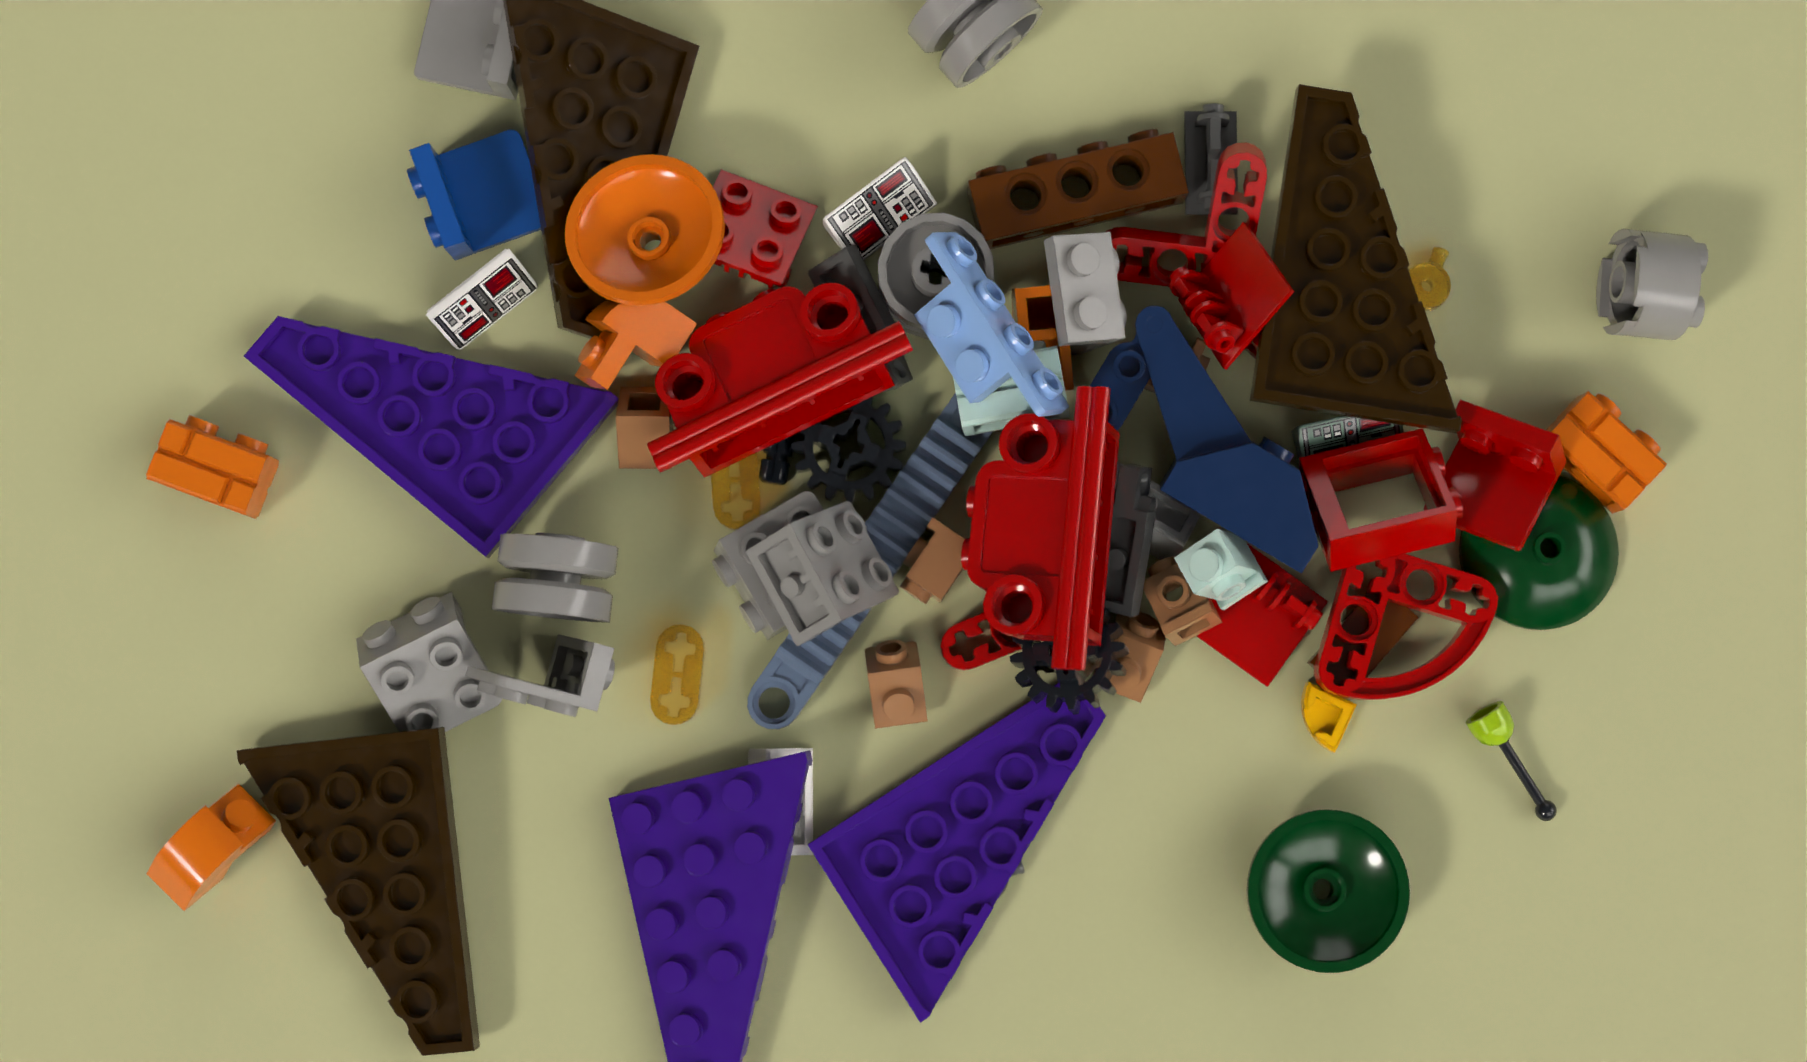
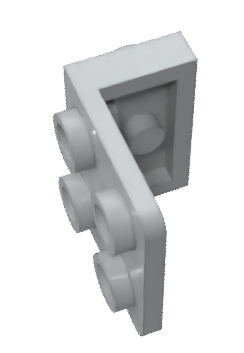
(1085, 290)
(736, 568)
(422, 665)
(574, 678)

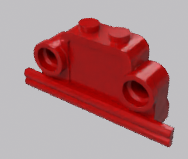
(770, 374)
(1047, 528)

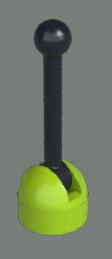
(1495, 726)

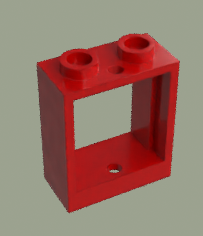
(1372, 463)

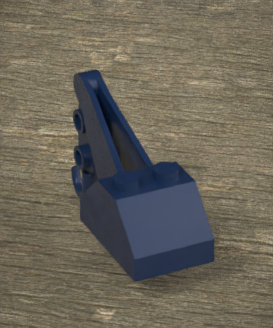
(1215, 463)

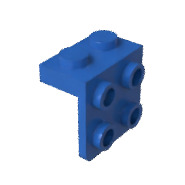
(476, 193)

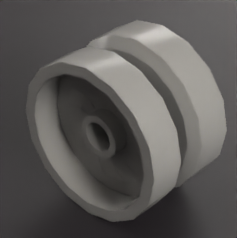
(972, 33)
(908, 260)
(555, 572)

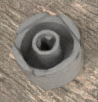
(1652, 284)

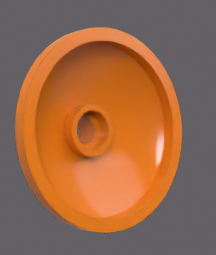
(639, 203)

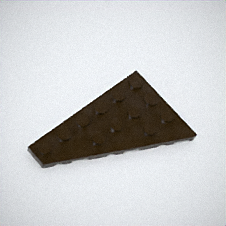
(589, 97)
(1354, 325)
(384, 847)

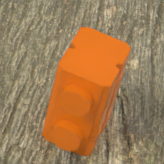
(1605, 452)
(213, 468)

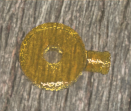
(1436, 276)

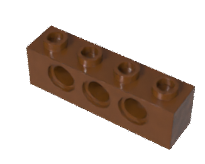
(1151, 154)

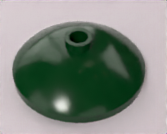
(1556, 590)
(1364, 900)

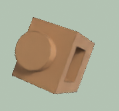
(933, 563)
(1179, 618)

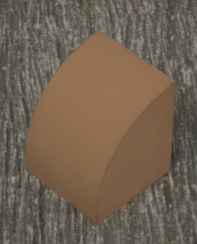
(640, 419)

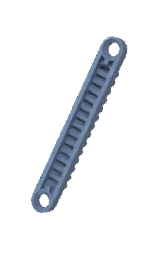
(894, 530)

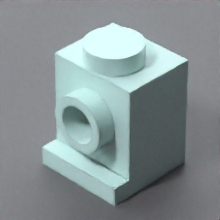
(1221, 568)

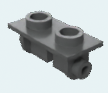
(1205, 138)

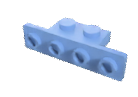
(979, 334)

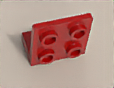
(1502, 474)

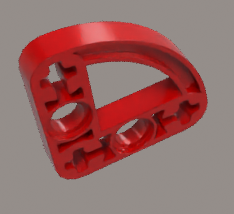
(1393, 588)

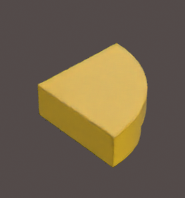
(1325, 715)

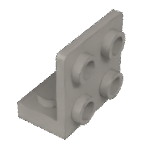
(468, 47)
(822, 571)

